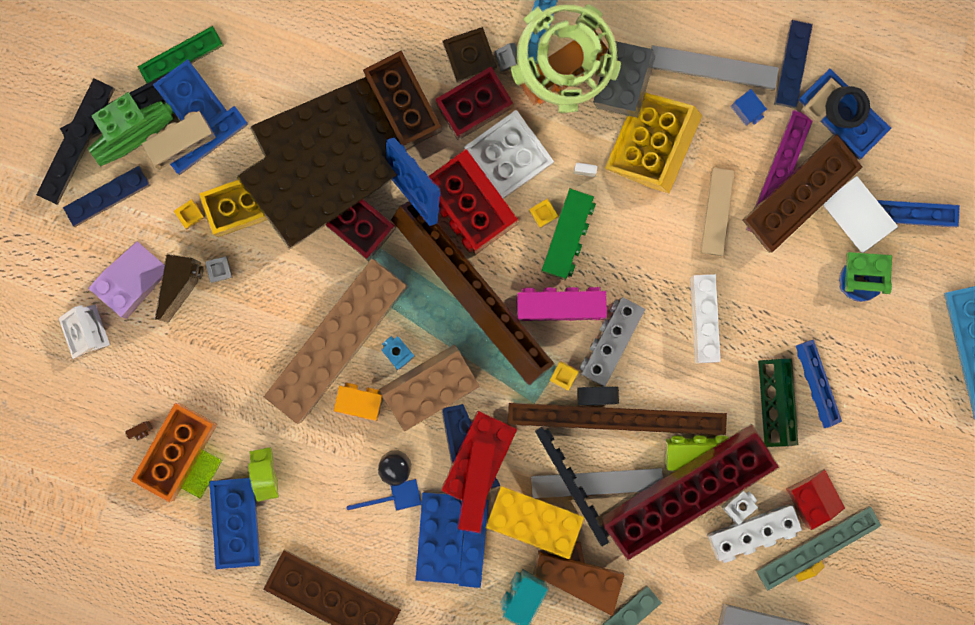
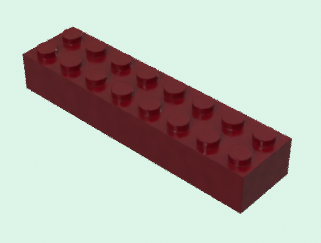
(689, 492)

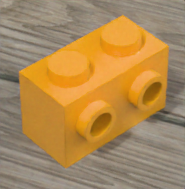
(358, 402)

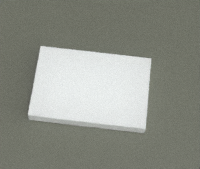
(860, 215)

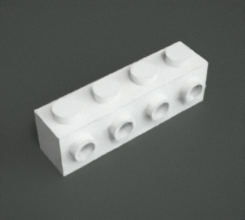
(754, 532)

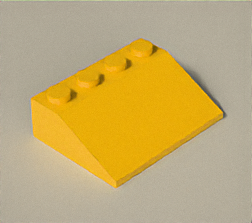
(655, 143)

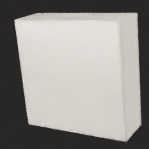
(585, 169)

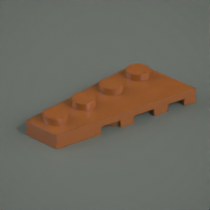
(584, 581)

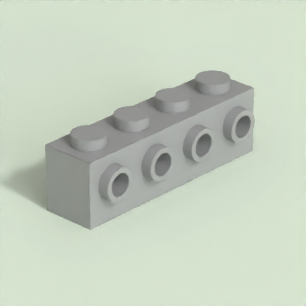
(612, 341)

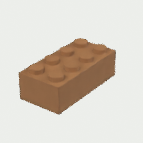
(429, 388)

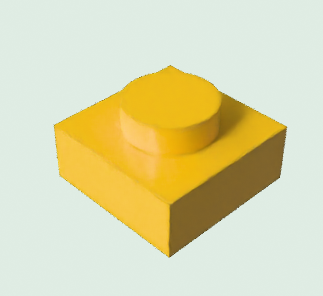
(543, 213)
(189, 214)
(564, 375)

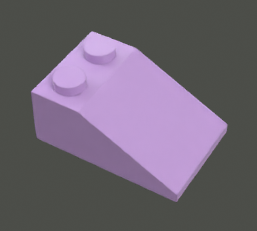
(128, 280)

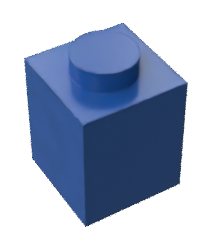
(749, 108)

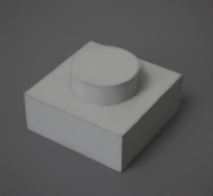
(506, 56)
(219, 269)

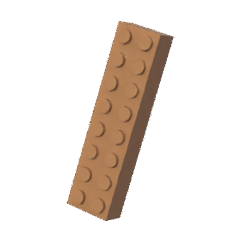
(336, 341)

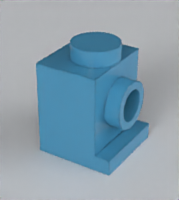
(405, 354)

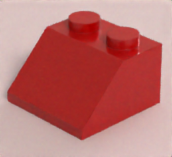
(816, 499)

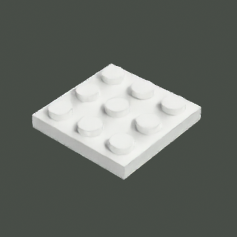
(509, 154)

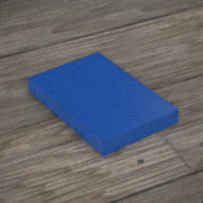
(188, 92)

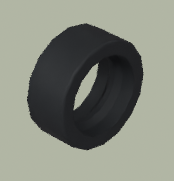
(862, 112)
(597, 395)

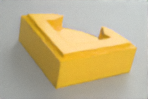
(811, 572)

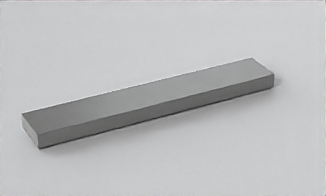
(715, 67)
(597, 482)

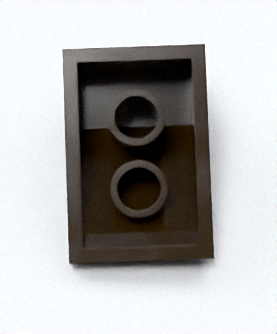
(177, 283)

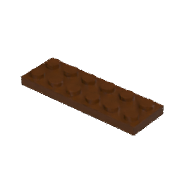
(802, 193)
(326, 594)

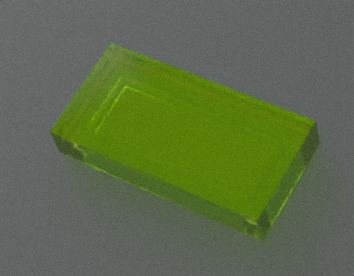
(201, 474)

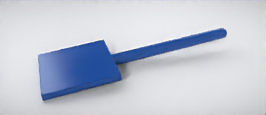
(404, 497)

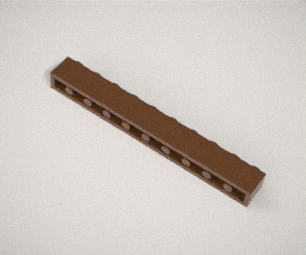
(473, 294)

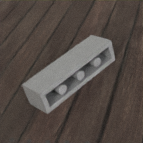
(740, 616)

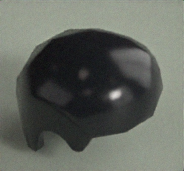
(394, 468)

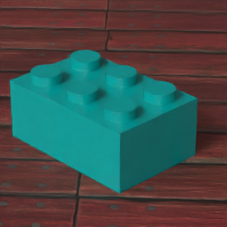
(524, 598)

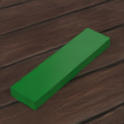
(192, 49)

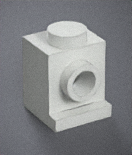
(732, 509)

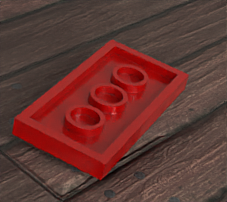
(484, 430)

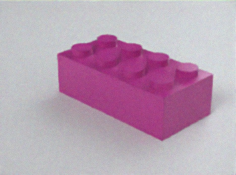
(561, 306)

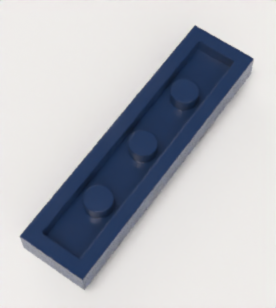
(793, 64)
(106, 196)

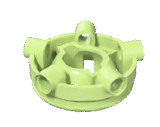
(583, 34)

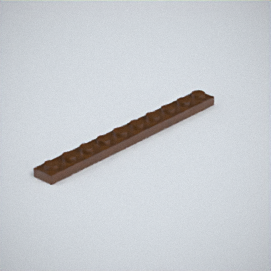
(617, 419)

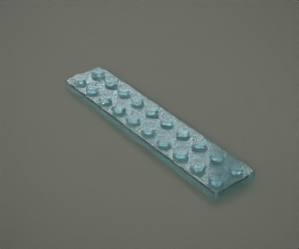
(452, 324)

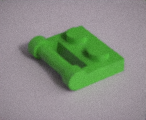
(868, 265)

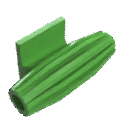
(126, 127)

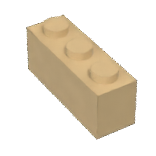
(178, 139)

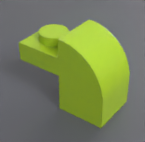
(263, 475)

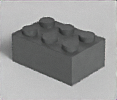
(628, 90)

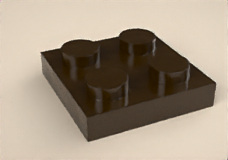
(469, 54)

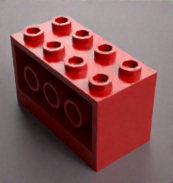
(485, 200)

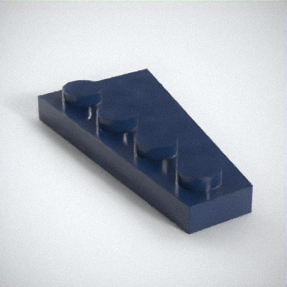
(456, 427)

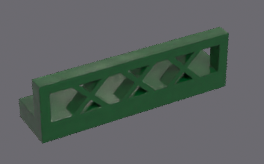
(785, 402)

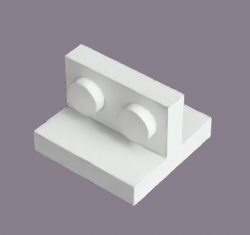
(83, 330)

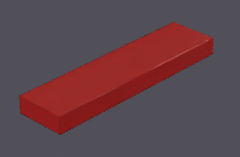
(476, 487)

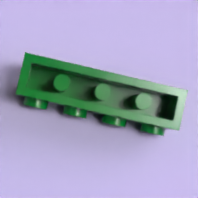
(567, 234)

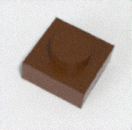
(139, 431)

